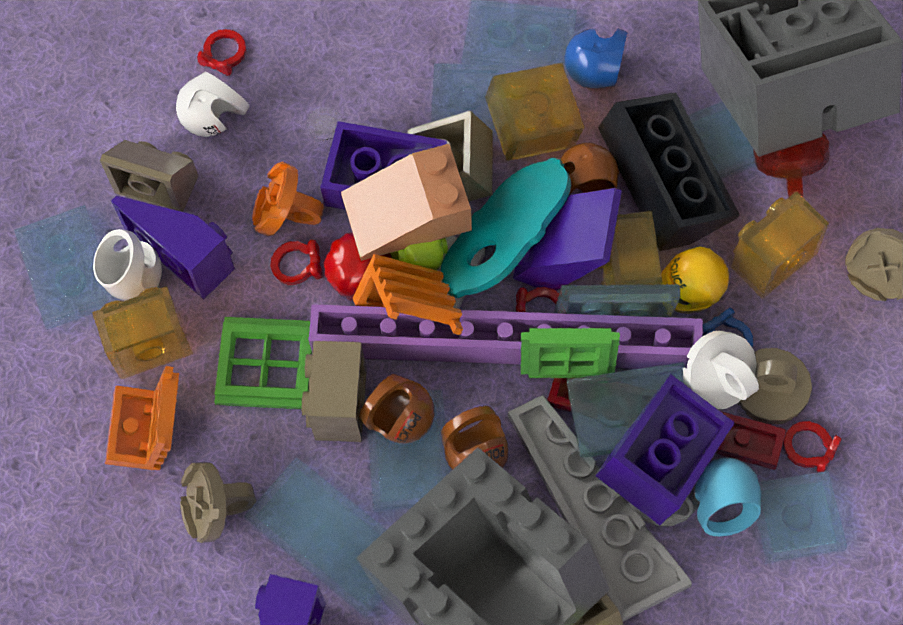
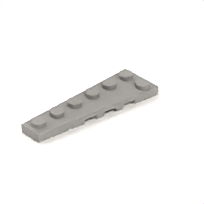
(630, 557)

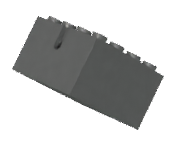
(800, 66)
(483, 556)

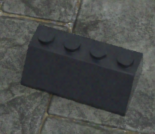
(667, 169)

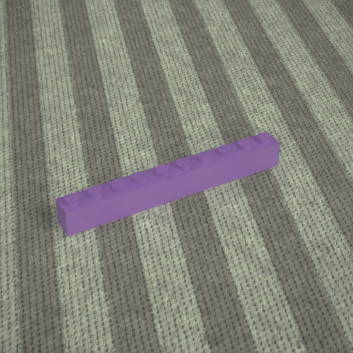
(497, 335)

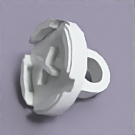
(721, 369)

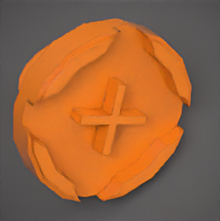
(283, 202)

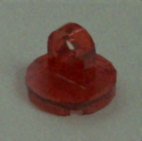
(795, 162)

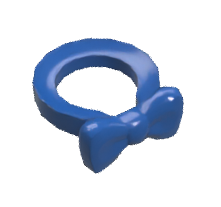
(727, 319)

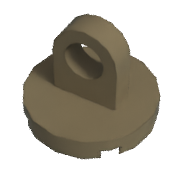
(877, 264)
(782, 387)
(210, 501)

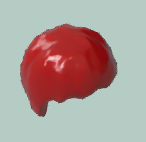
(344, 266)

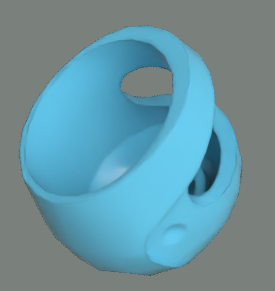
(723, 484)

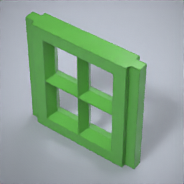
(568, 352)
(261, 395)

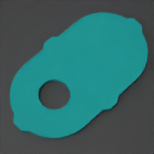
(512, 221)

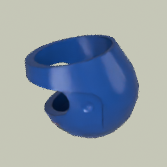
(595, 60)

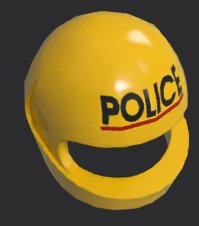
(701, 278)

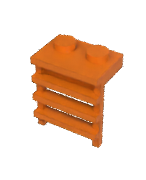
(407, 290)
(142, 424)

